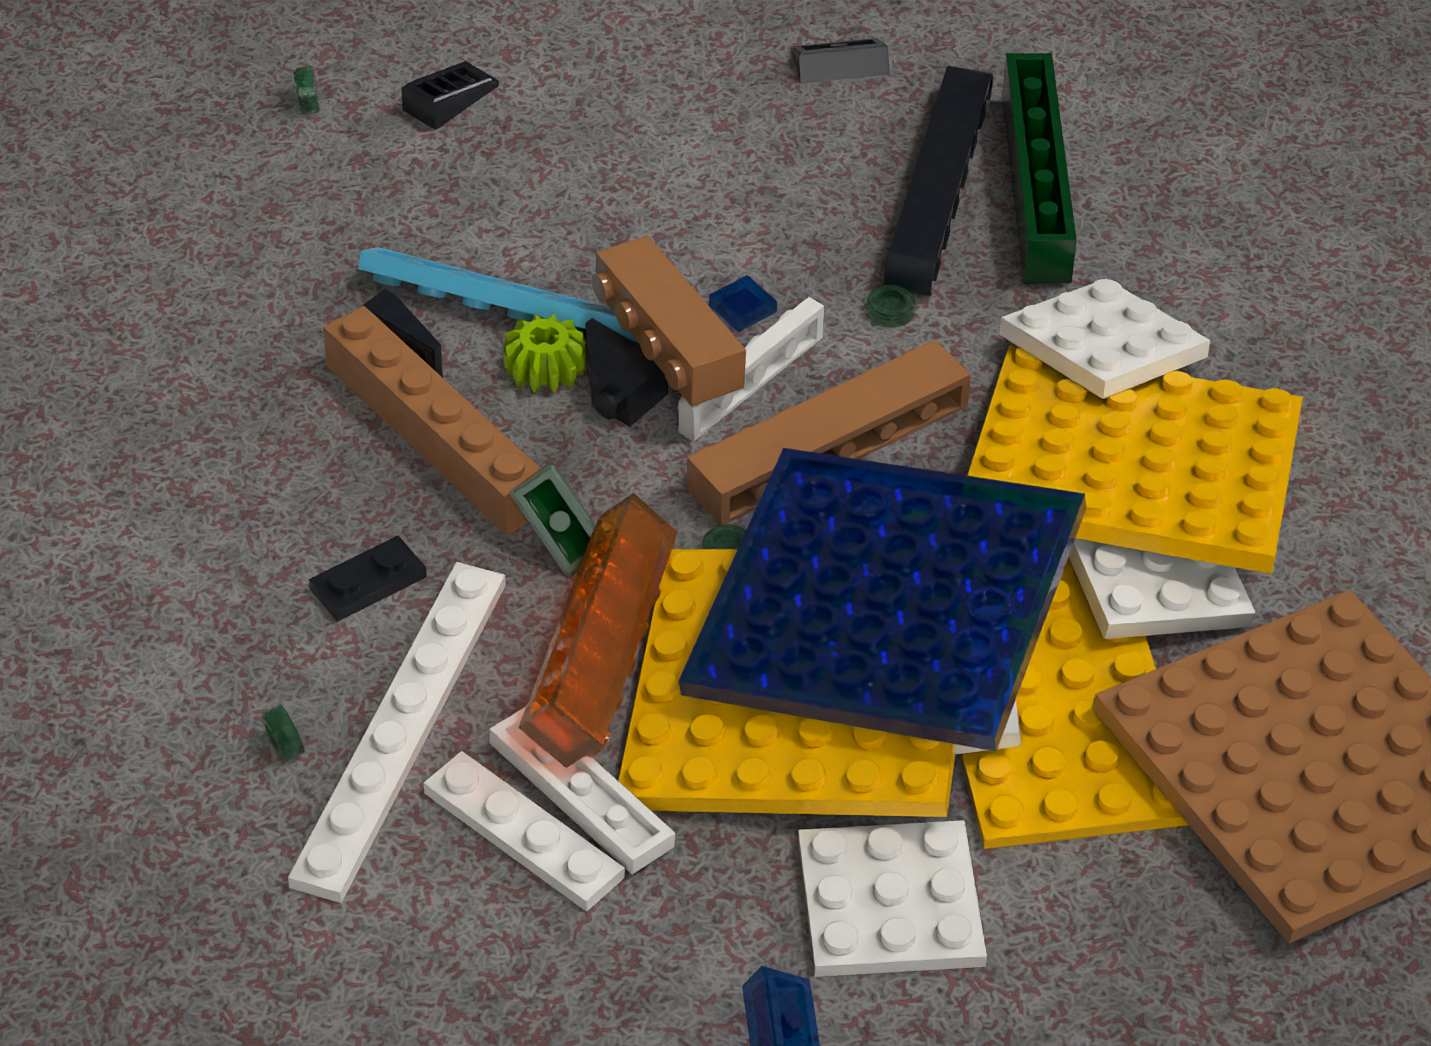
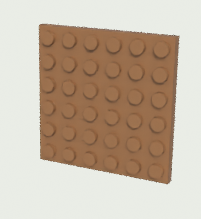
(1294, 759)

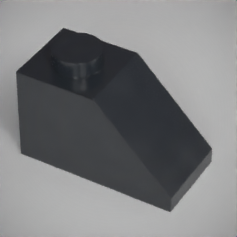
(620, 375)

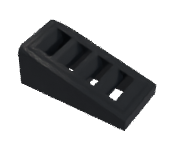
(434, 106)
(407, 327)

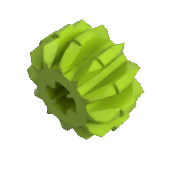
(544, 353)

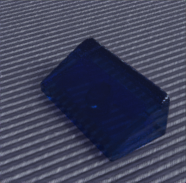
(779, 1009)

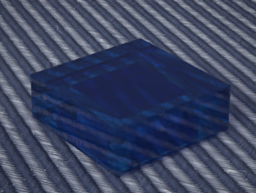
(743, 303)

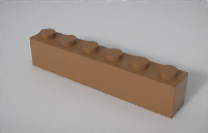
(429, 415)
(840, 421)

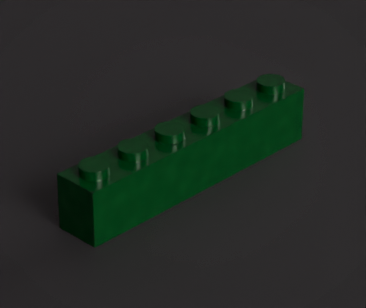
(1038, 169)

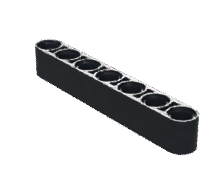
(937, 180)

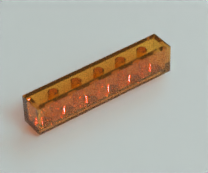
(599, 632)

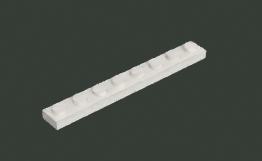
(396, 734)

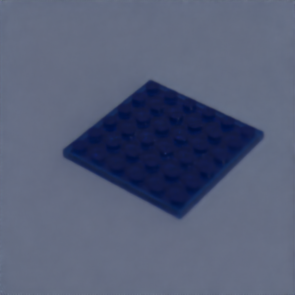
(886, 598)

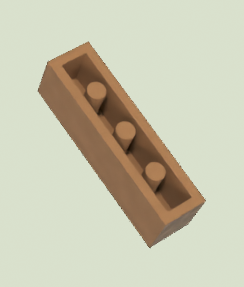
(669, 320)

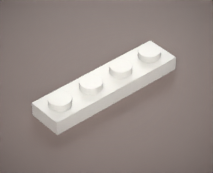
(765, 358)
(588, 797)
(524, 831)

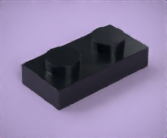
(367, 578)

